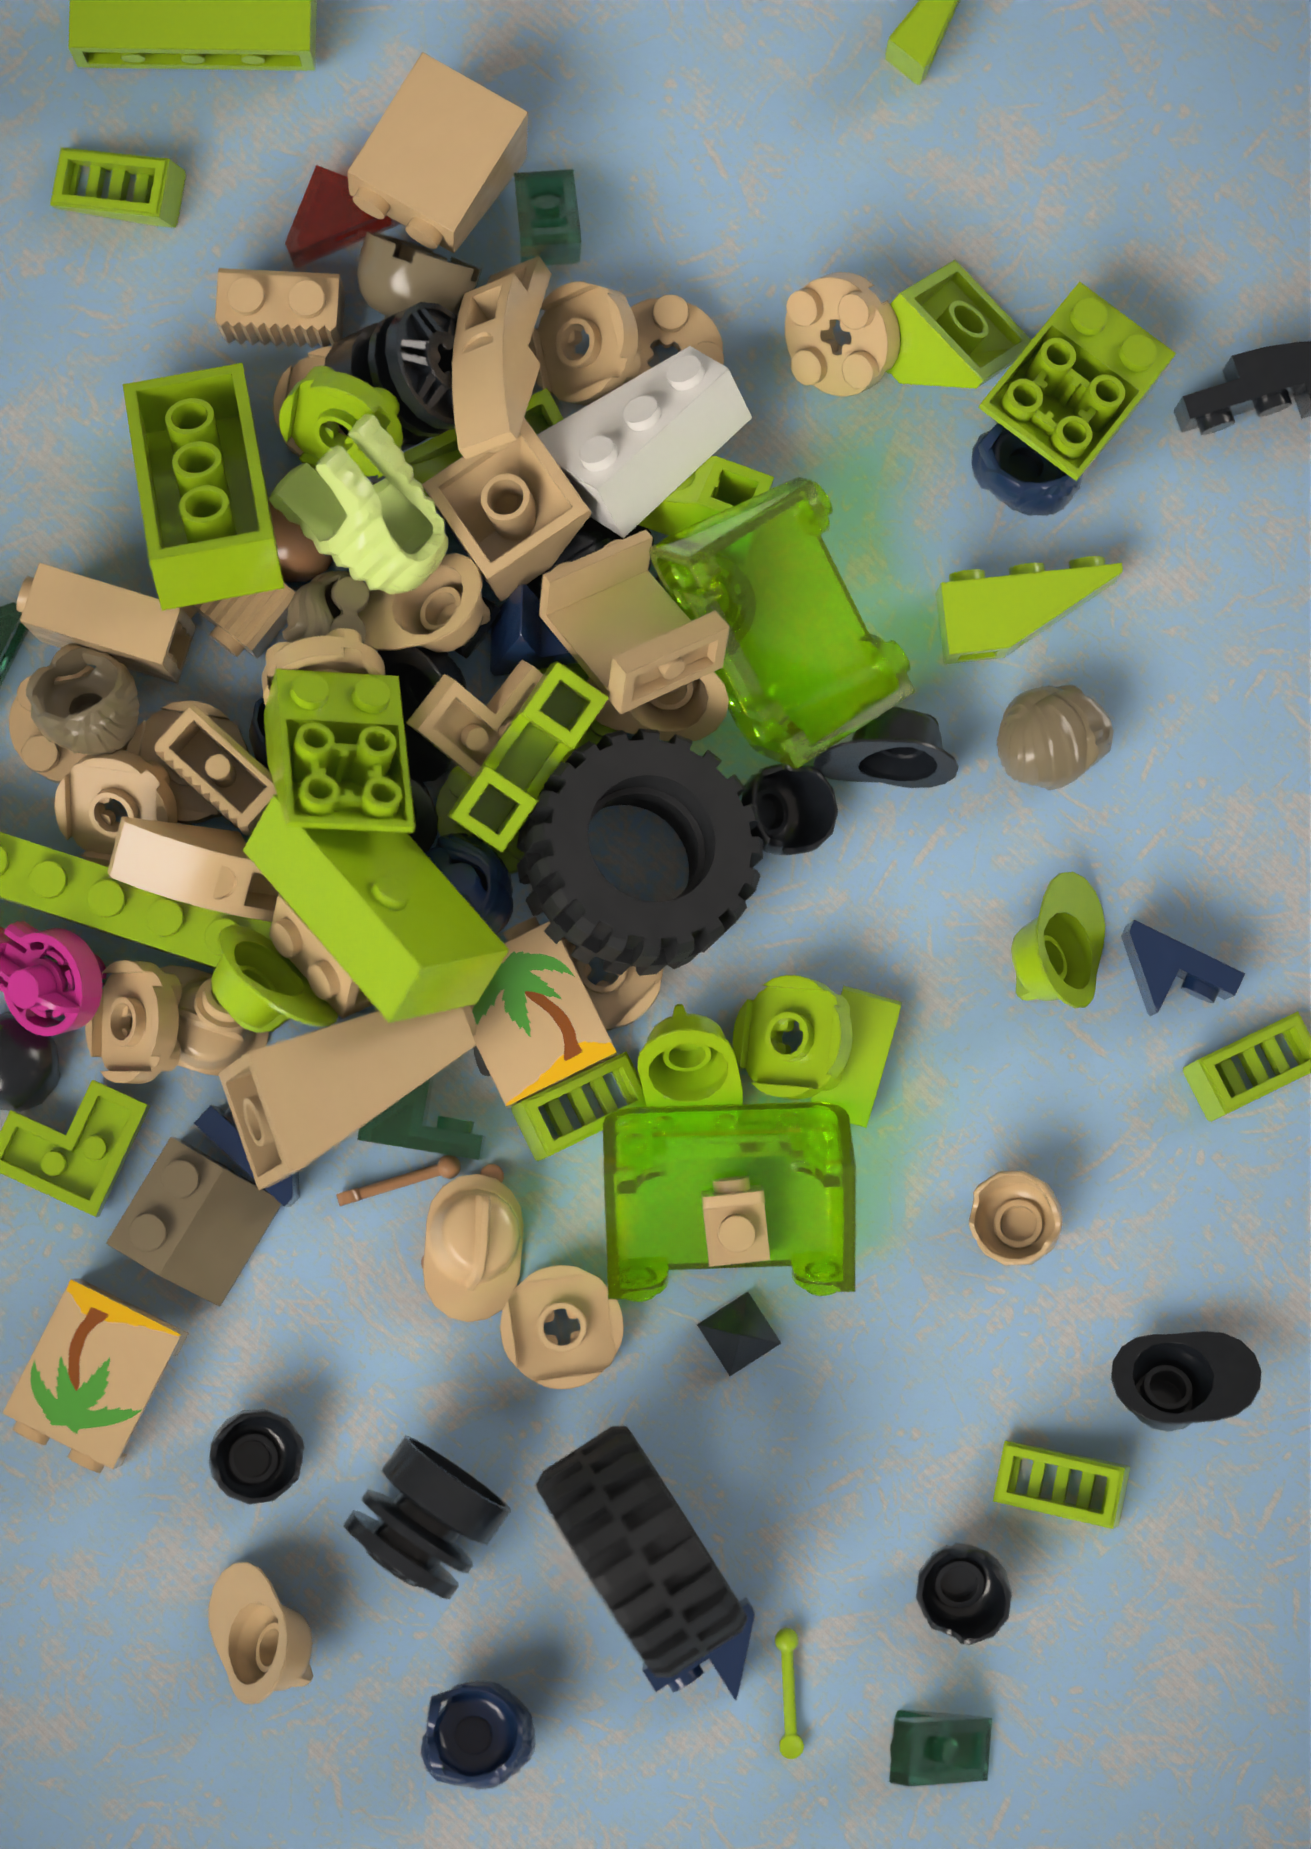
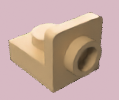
(735, 1222)

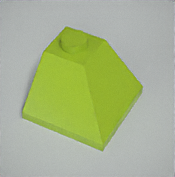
(953, 332)

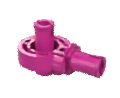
(44, 988)

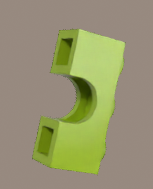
(527, 755)

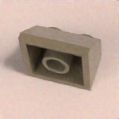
(194, 1221)

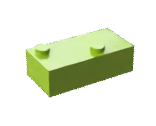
(202, 487)
(380, 913)

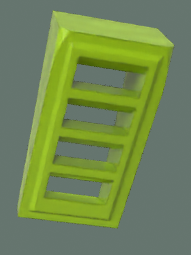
(919, 36)
(155, 195)
(1219, 1083)
(534, 1127)
(1114, 1493)

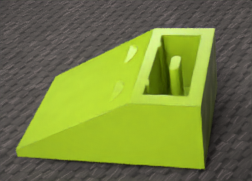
(1078, 381)
(338, 751)

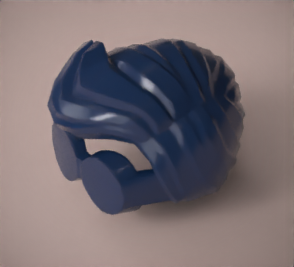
(1020, 474)
(476, 875)
(477, 1735)

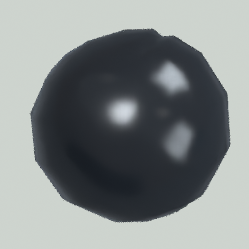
(793, 808)
(26, 1066)
(256, 1456)
(964, 1593)

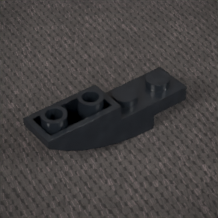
(1254, 380)

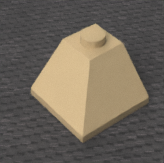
(510, 510)

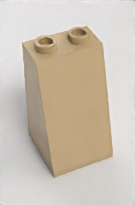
(326, 1084)

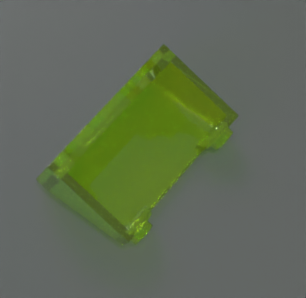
(796, 646)
(669, 1154)

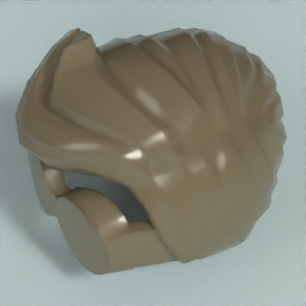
(326, 605)
(87, 712)
(1053, 736)

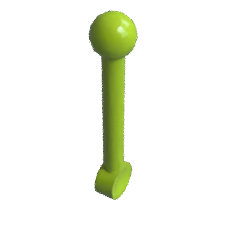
(791, 1743)

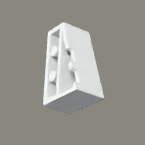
(647, 437)

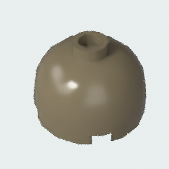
(401, 274)

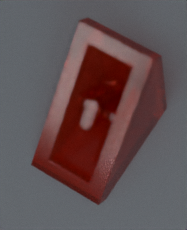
(329, 219)

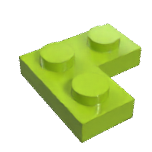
(79, 1164)

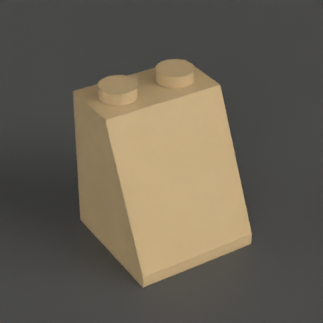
(439, 155)

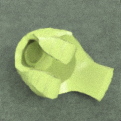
(377, 530)

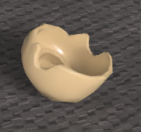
(1015, 1218)

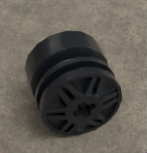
(411, 360)
(426, 1518)

